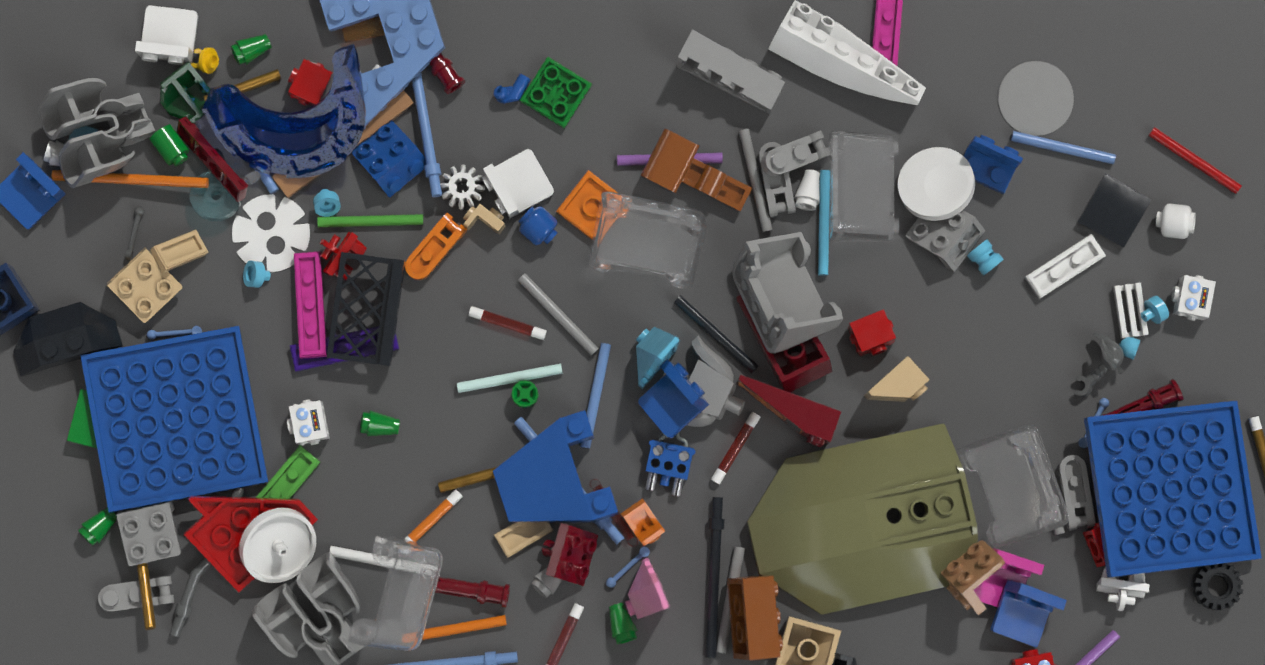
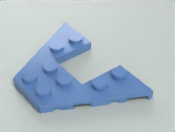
(411, 36)

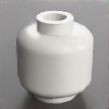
(1176, 221)

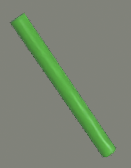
(378, 220)

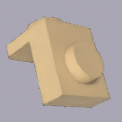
(490, 218)

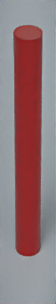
(1195, 160)

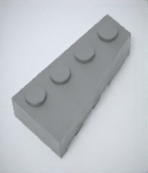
(730, 72)

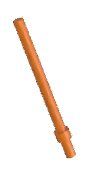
(141, 179)

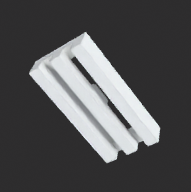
(1120, 311)

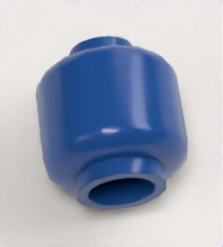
(538, 225)

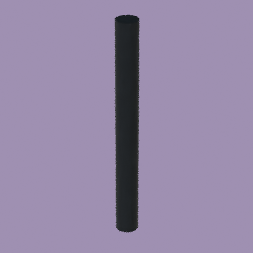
(716, 334)

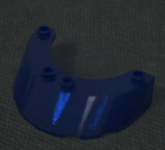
(293, 142)

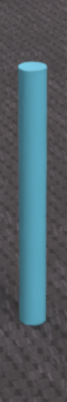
(824, 209)

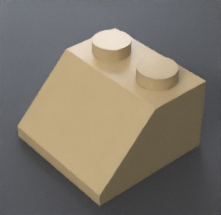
(900, 384)
(807, 643)

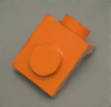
(643, 522)

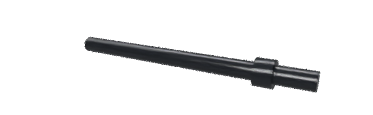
(716, 525)

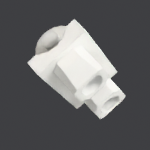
(1133, 587)

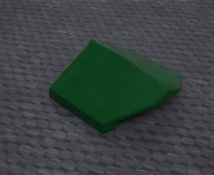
(183, 93)

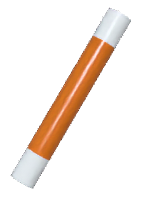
(434, 516)

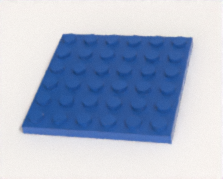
(174, 419)
(1172, 488)

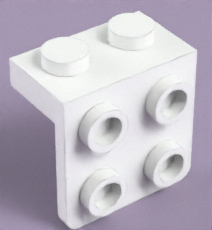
(168, 35)
(517, 183)

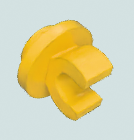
(207, 60)

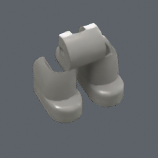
(100, 152)
(291, 627)

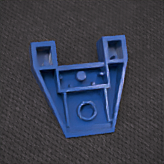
(543, 481)

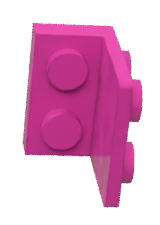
(1014, 569)

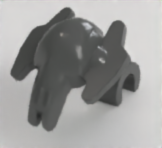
(1111, 358)

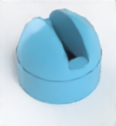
(1130, 347)

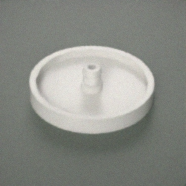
(936, 183)
(277, 545)

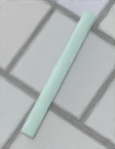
(509, 378)

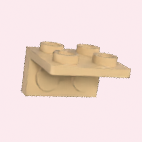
(144, 285)

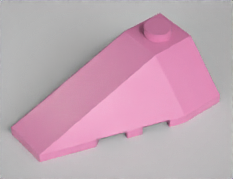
(646, 593)

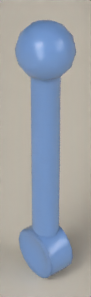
(152, 334)
(1104, 403)
(643, 552)

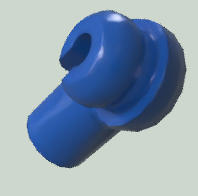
(512, 93)

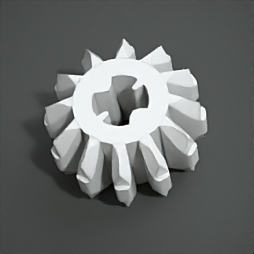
(472, 185)

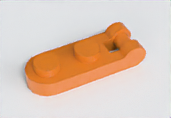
(433, 248)

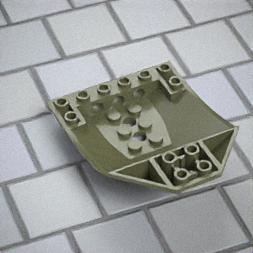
(828, 528)

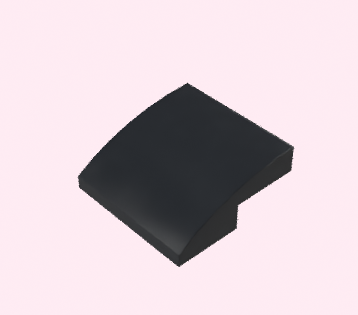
(1114, 210)

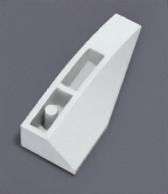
(841, 57)

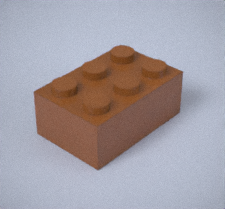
(754, 617)

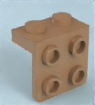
(969, 572)

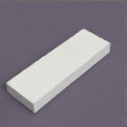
(1065, 266)

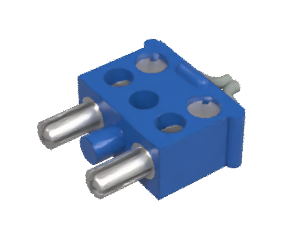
(669, 452)

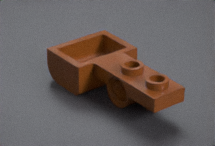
(675, 163)

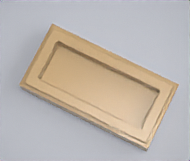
(179, 251)
(521, 535)

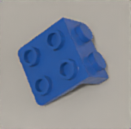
(390, 158)
(673, 400)

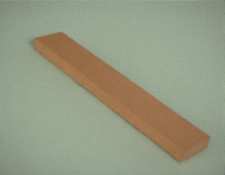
(392, 111)

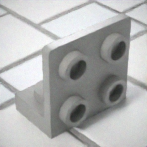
(947, 238)
(149, 533)

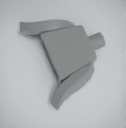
(716, 380)

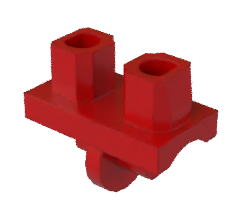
(348, 245)

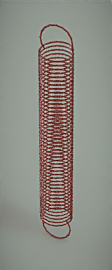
(630, 531)

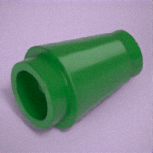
(250, 48)
(378, 424)
(97, 526)
(622, 626)

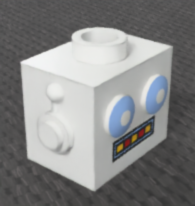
(1193, 297)
(308, 422)

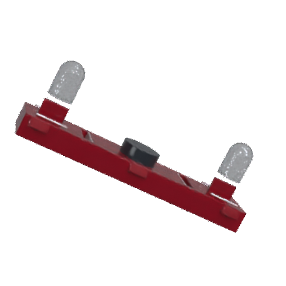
(214, 158)

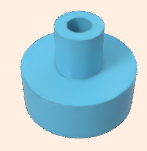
(326, 203)
(255, 274)
(1155, 310)

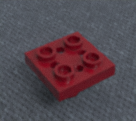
(570, 554)

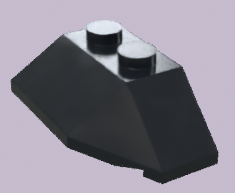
(64, 336)

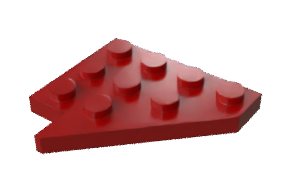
(222, 526)

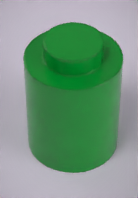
(170, 145)

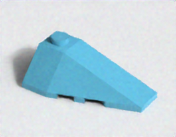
(652, 351)

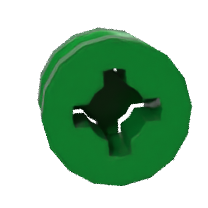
(525, 394)

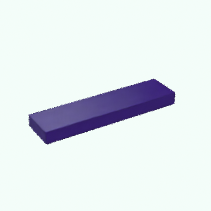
(340, 347)

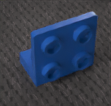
(991, 163)
(29, 192)
(1024, 612)

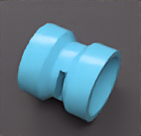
(985, 257)

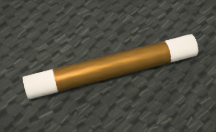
(1259, 439)

